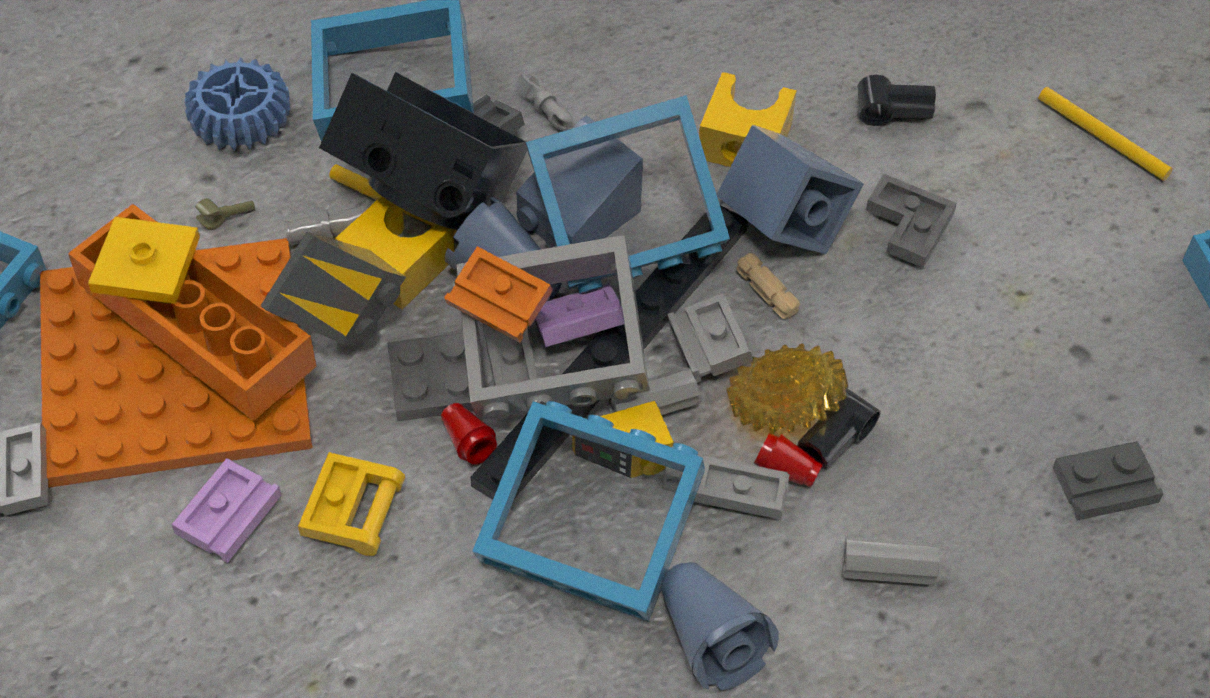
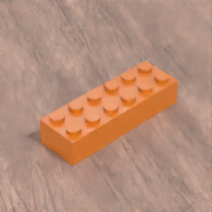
(212, 329)

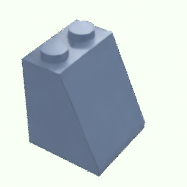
(593, 188)
(788, 191)

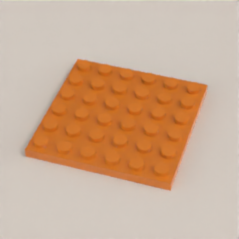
(129, 407)

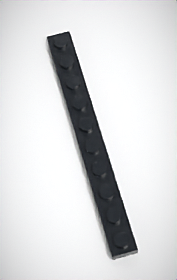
(656, 297)

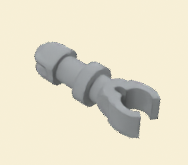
(544, 101)

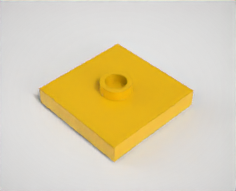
(144, 260)

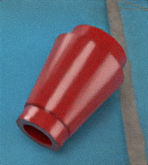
(468, 434)
(785, 456)

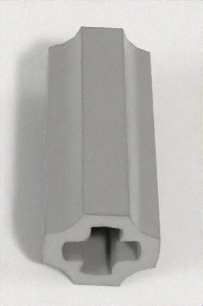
(669, 391)
(890, 560)

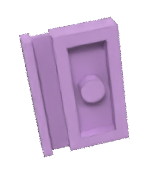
(579, 315)
(226, 510)

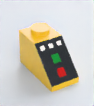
(640, 417)

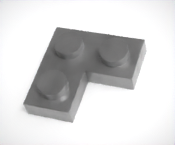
(919, 214)

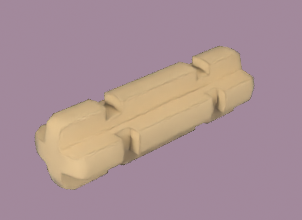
(768, 286)

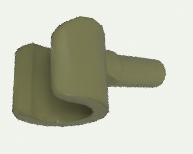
(214, 216)

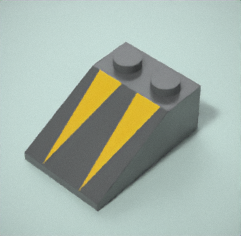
(334, 289)

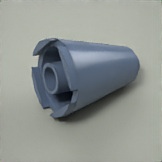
(494, 231)
(717, 627)

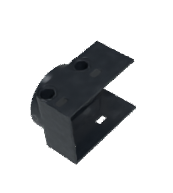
(422, 149)

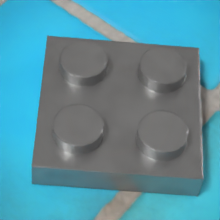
(428, 375)

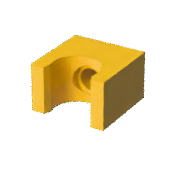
(728, 124)
(416, 257)

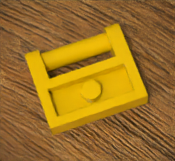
(337, 498)

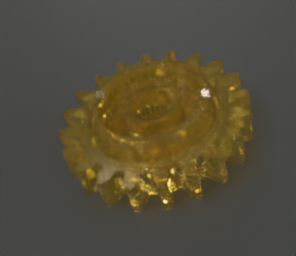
(787, 388)

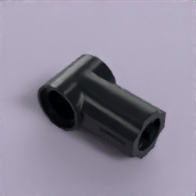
(882, 100)
(831, 437)

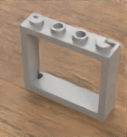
(576, 388)

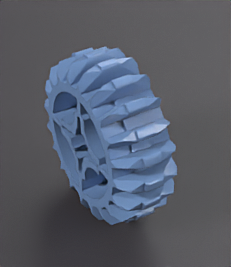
(237, 104)

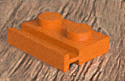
(498, 294)

